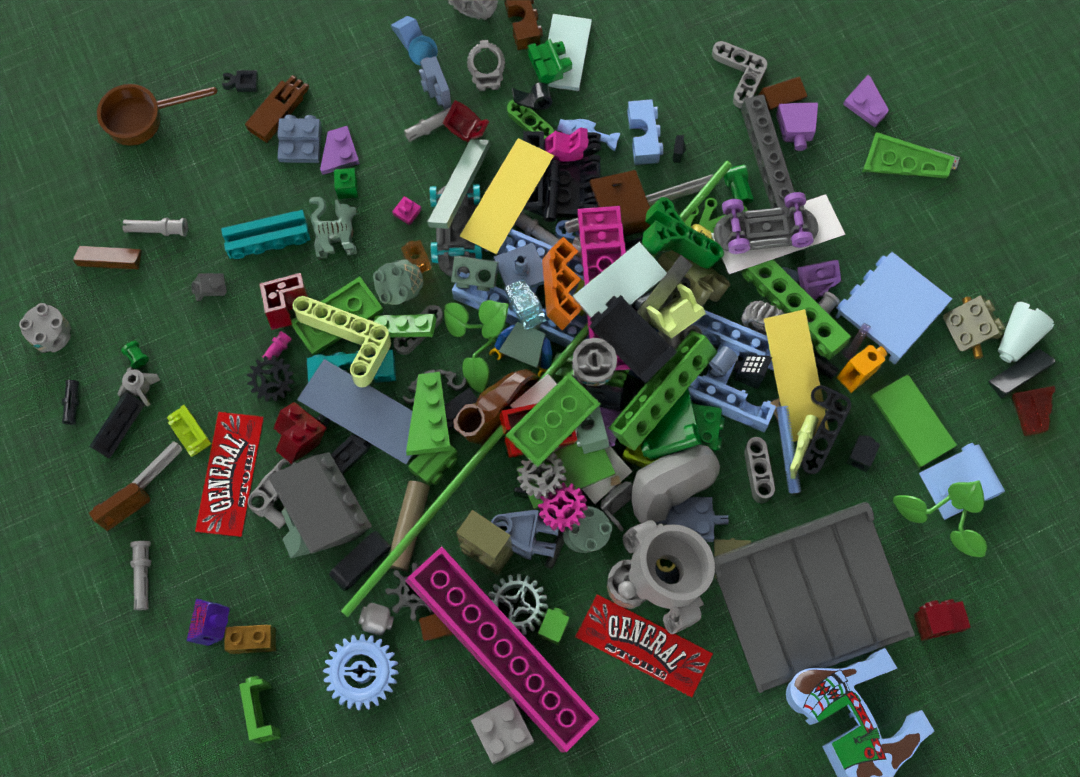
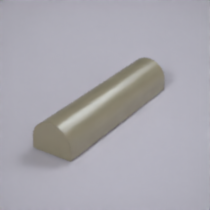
(410, 513)

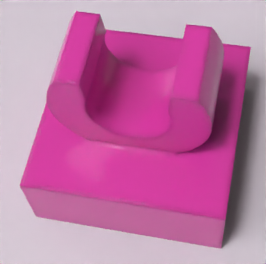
(406, 210)

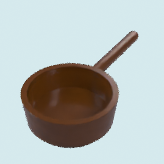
(132, 113)

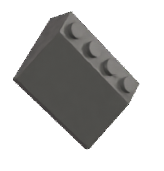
(320, 502)

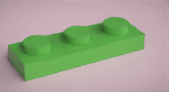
(408, 325)

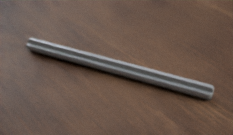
(670, 193)

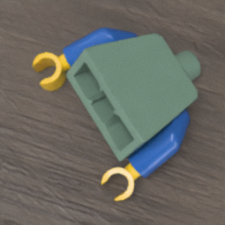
(525, 346)

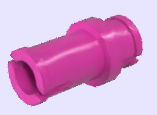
(278, 345)

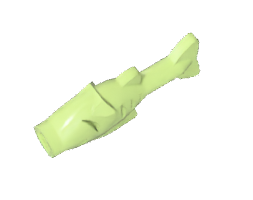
(804, 440)

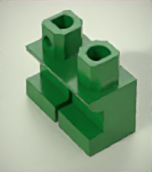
(546, 61)

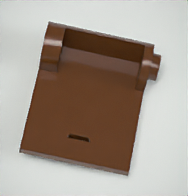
(627, 195)

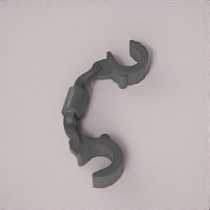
(449, 375)

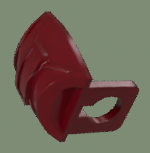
(464, 122)

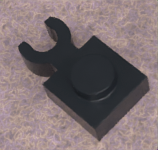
(244, 81)

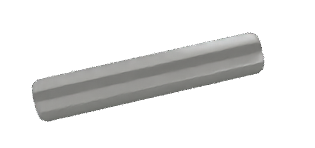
(158, 465)

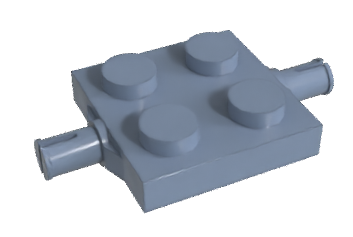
(697, 515)

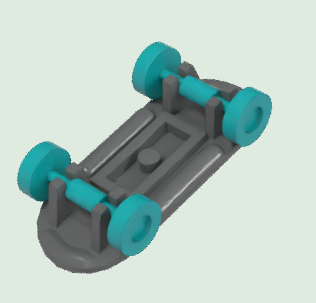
(448, 241)

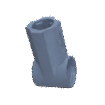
(722, 362)

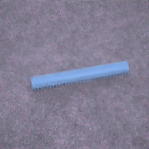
(787, 447)

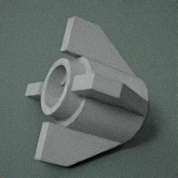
(137, 384)

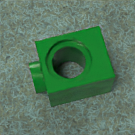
(346, 183)

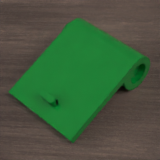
(674, 431)

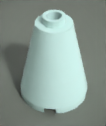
(1023, 331)

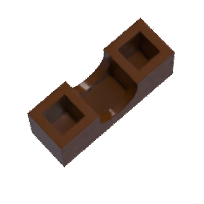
(527, 30)

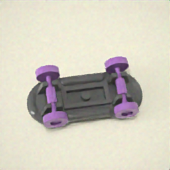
(766, 227)

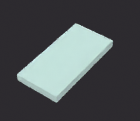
(575, 36)
(628, 276)

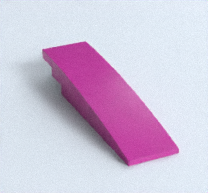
(600, 247)

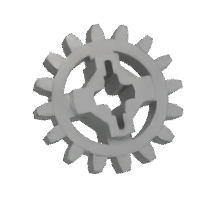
(550, 478)

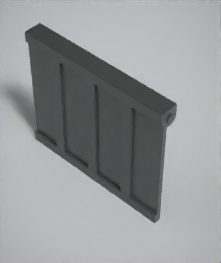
(812, 596)

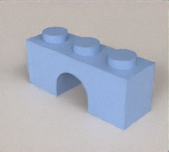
(642, 116)

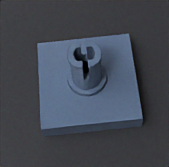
(521, 264)

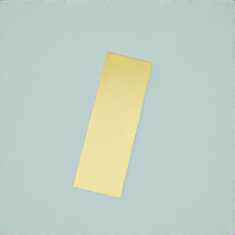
(506, 196)
(794, 367)

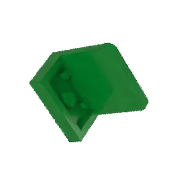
(709, 424)

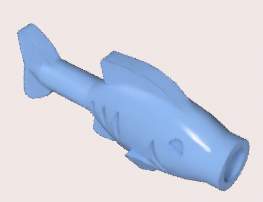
(570, 126)

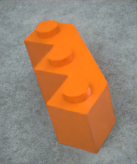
(559, 282)

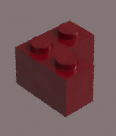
(279, 298)
(299, 432)
(941, 619)

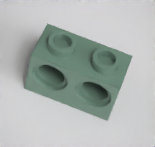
(475, 267)

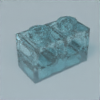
(524, 304)

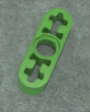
(528, 113)

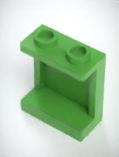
(253, 713)

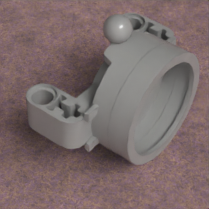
(690, 556)

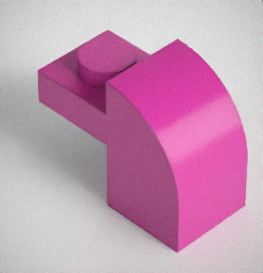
(566, 146)

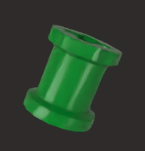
(134, 354)

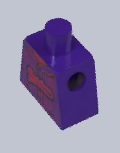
(207, 621)

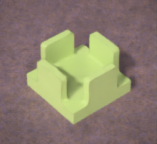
(677, 315)

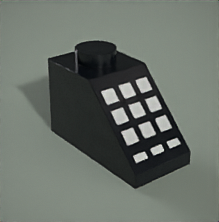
(752, 369)

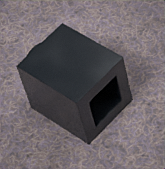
(863, 453)

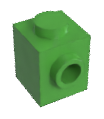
(553, 626)

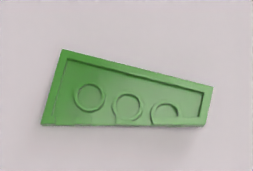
(904, 158)
(428, 422)

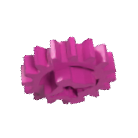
(570, 509)

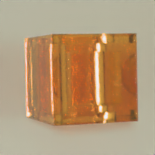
(416, 248)

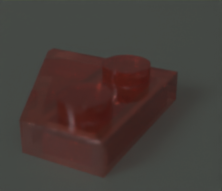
(1034, 409)

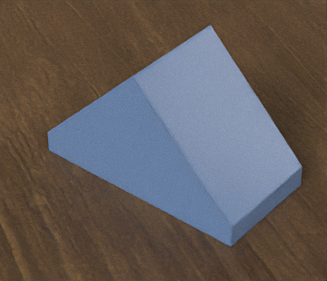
(406, 30)

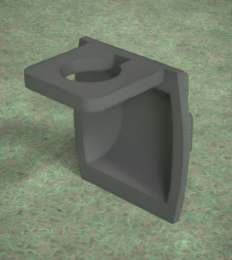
(615, 500)

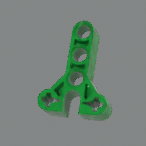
(671, 233)

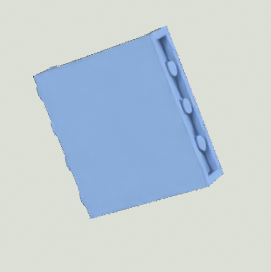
(895, 304)

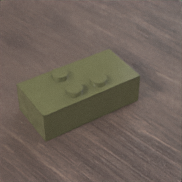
(485, 542)

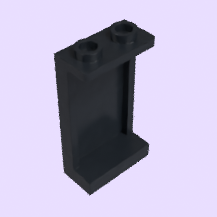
(632, 338)

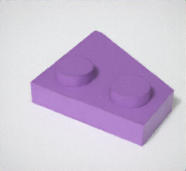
(867, 102)
(338, 151)
(819, 277)

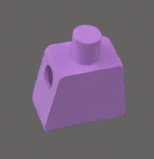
(797, 123)

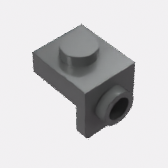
(208, 285)

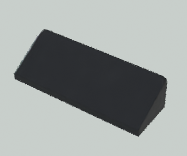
(1021, 372)

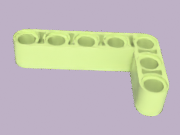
(349, 332)

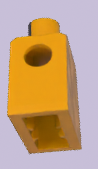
(866, 363)

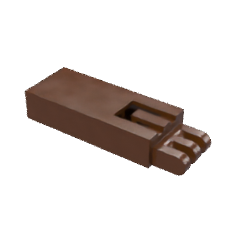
(265, 120)

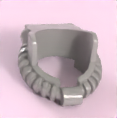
(489, 80)

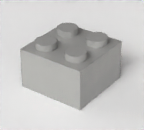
(502, 731)

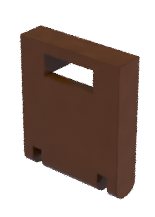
(119, 506)

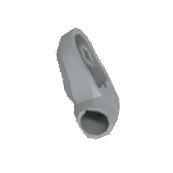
(672, 481)

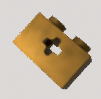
(250, 639)

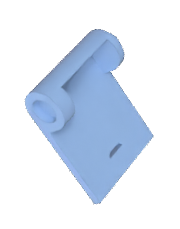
(963, 467)

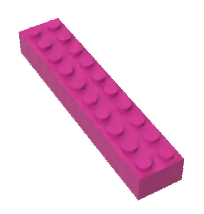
(502, 650)

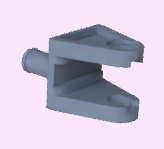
(523, 530)

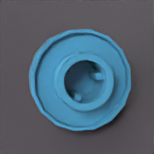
(421, 48)

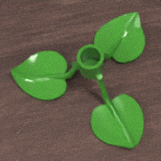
(493, 317)
(964, 496)

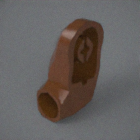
(481, 419)

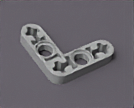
(750, 71)

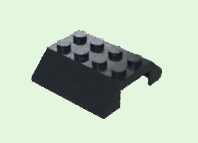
(574, 176)

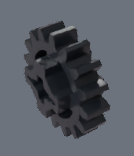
(265, 387)

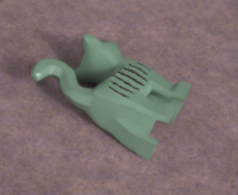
(333, 231)

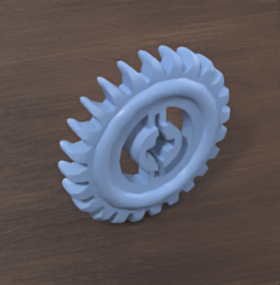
(338, 672)

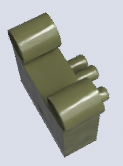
(704, 282)

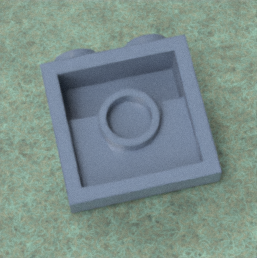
(434, 81)
(299, 139)

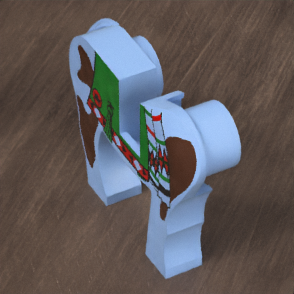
(861, 749)

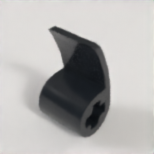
(538, 98)

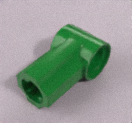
(737, 180)

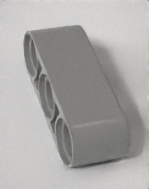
(759, 480)

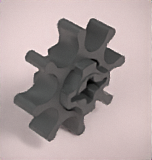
(406, 600)

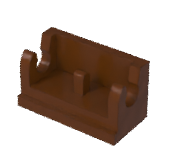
(784, 92)

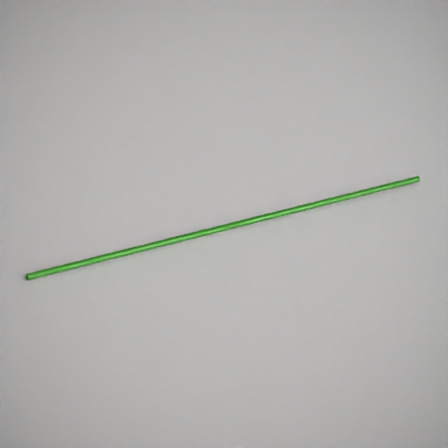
(493, 439)

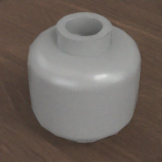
(375, 619)

